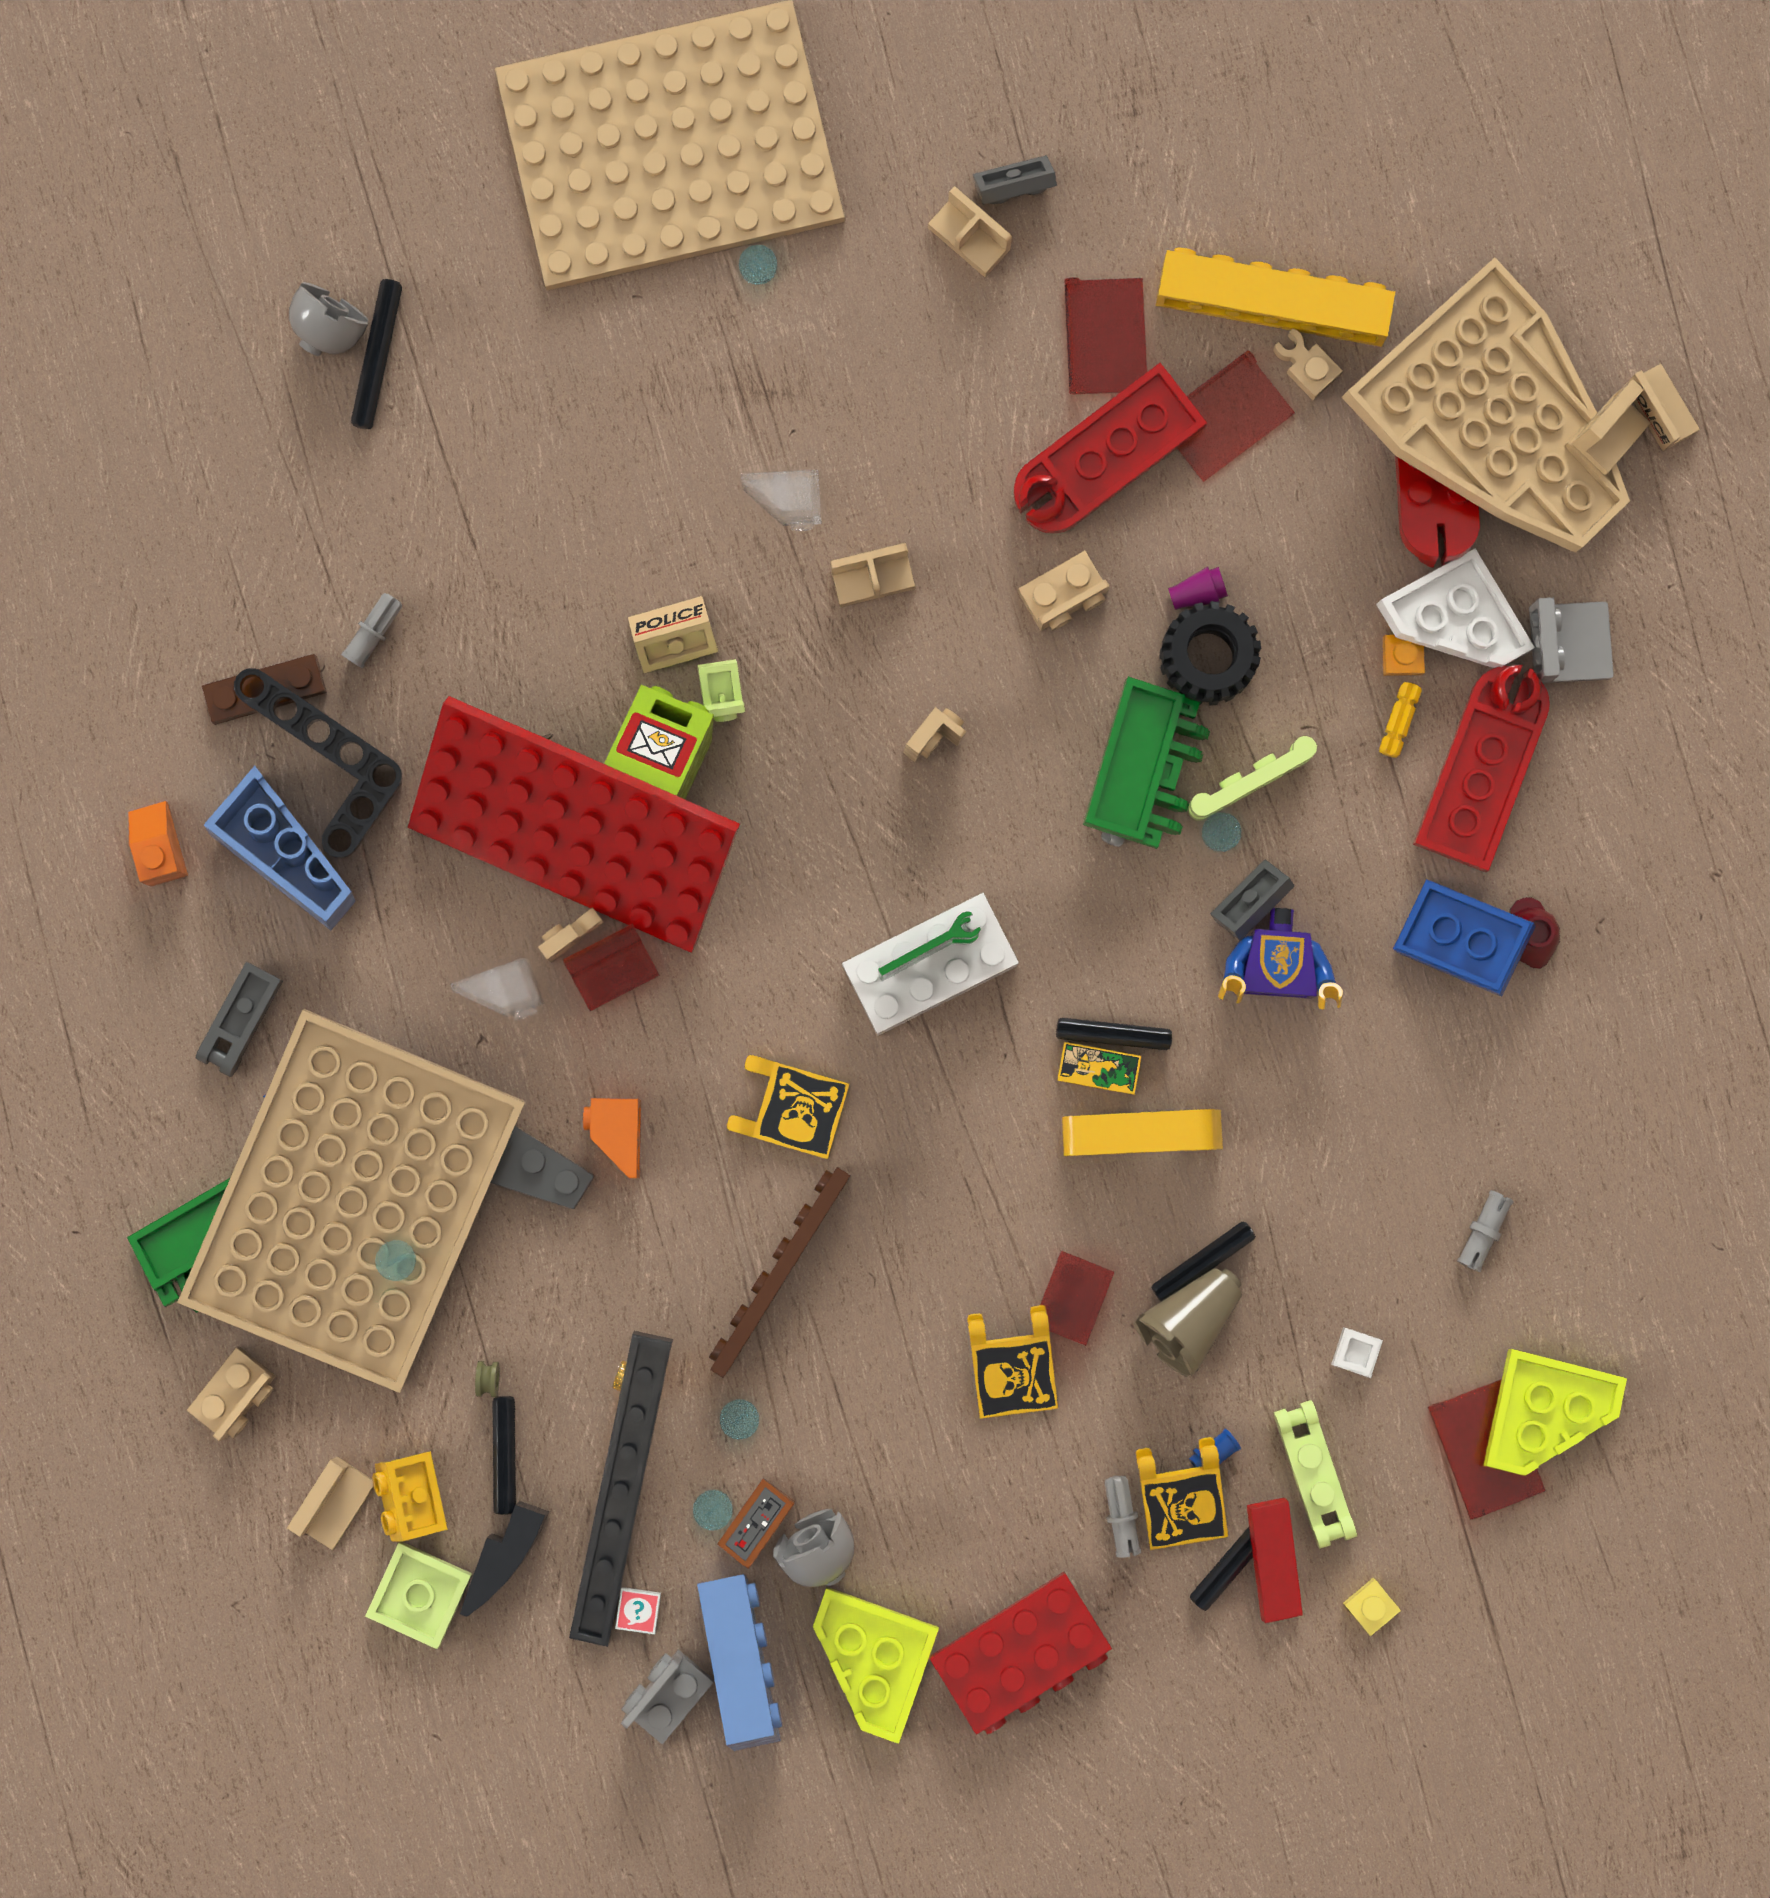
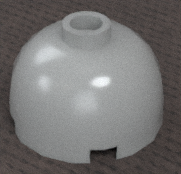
(324, 321)
(817, 1551)

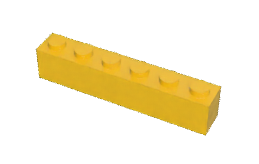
(1275, 297)

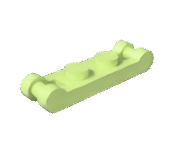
(1267, 771)
(1315, 1474)

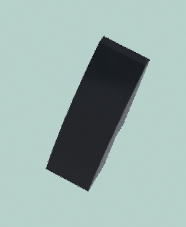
(504, 1555)

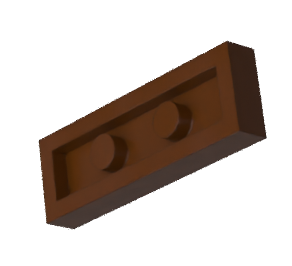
(298, 675)

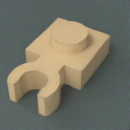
(1310, 369)
(561, 939)

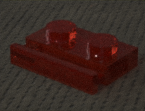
(611, 967)
(1075, 1296)

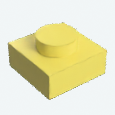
(1371, 1606)

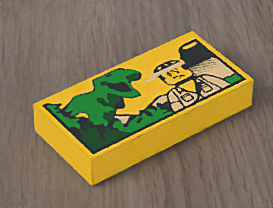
(1099, 1068)

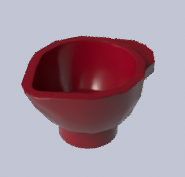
(1545, 935)

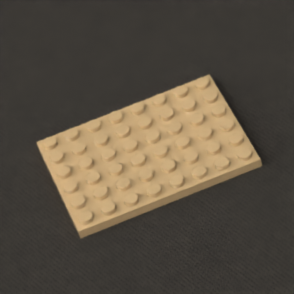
(669, 145)
(339, 1161)

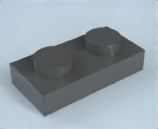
(1013, 180)
(1252, 899)

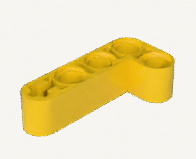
(1142, 1132)

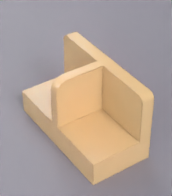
(971, 232)
(872, 575)

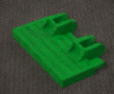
(1140, 760)
(173, 1242)

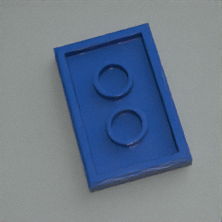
(1464, 937)

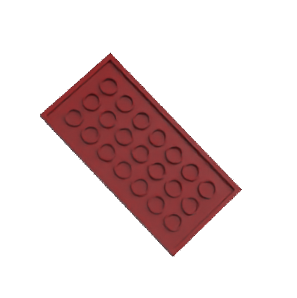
(571, 824)

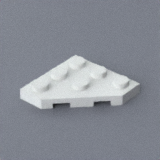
(1458, 613)

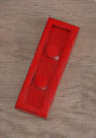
(1274, 1560)

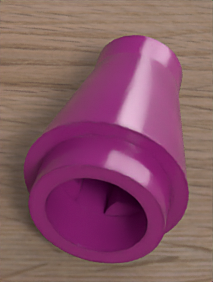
(1201, 587)

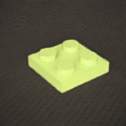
(418, 1595)

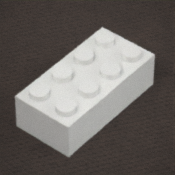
(935, 977)

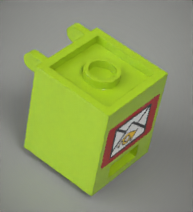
(662, 740)

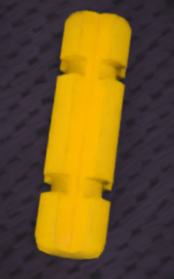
(1400, 719)

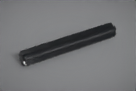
(376, 354)

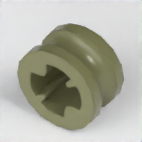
(487, 1379)

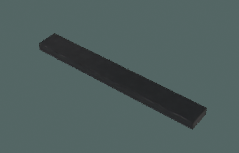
(621, 1488)

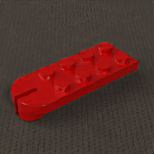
(1107, 452)
(1429, 505)
(1484, 768)

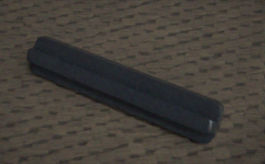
(1114, 1033)
(1204, 1260)
(504, 1455)
(1223, 1572)

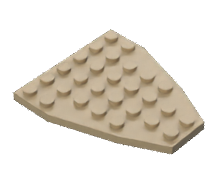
(1492, 412)

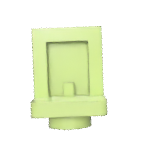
(721, 689)

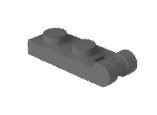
(239, 1018)

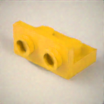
(409, 1497)

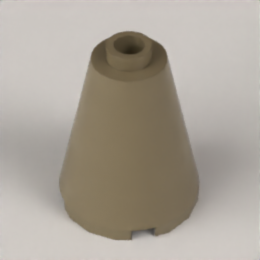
(1190, 1320)

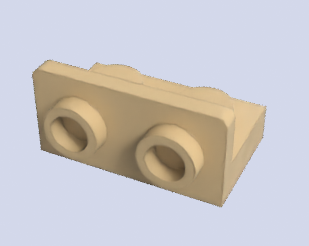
(1064, 591)
(929, 733)
(231, 1394)

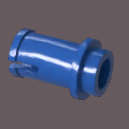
(1226, 1447)

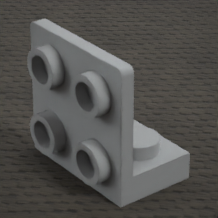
(1570, 641)
(668, 1698)

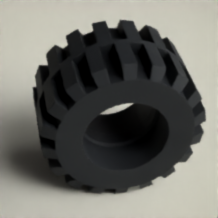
(1224, 624)

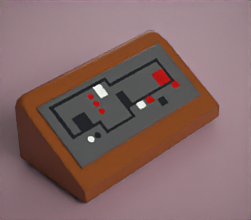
(756, 1523)

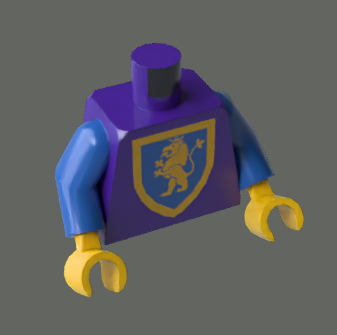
(1280, 964)

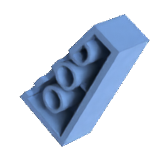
(271, 841)
(739, 1663)

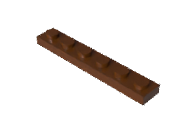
(769, 1284)

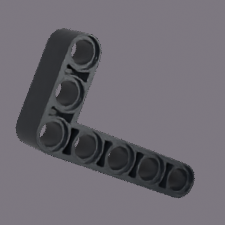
(331, 750)

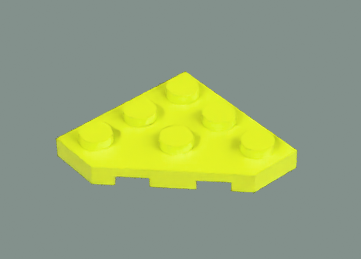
(1547, 1409)
(874, 1658)

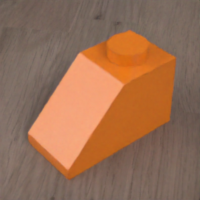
(155, 845)
(616, 1131)

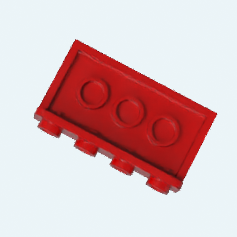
(1021, 1654)

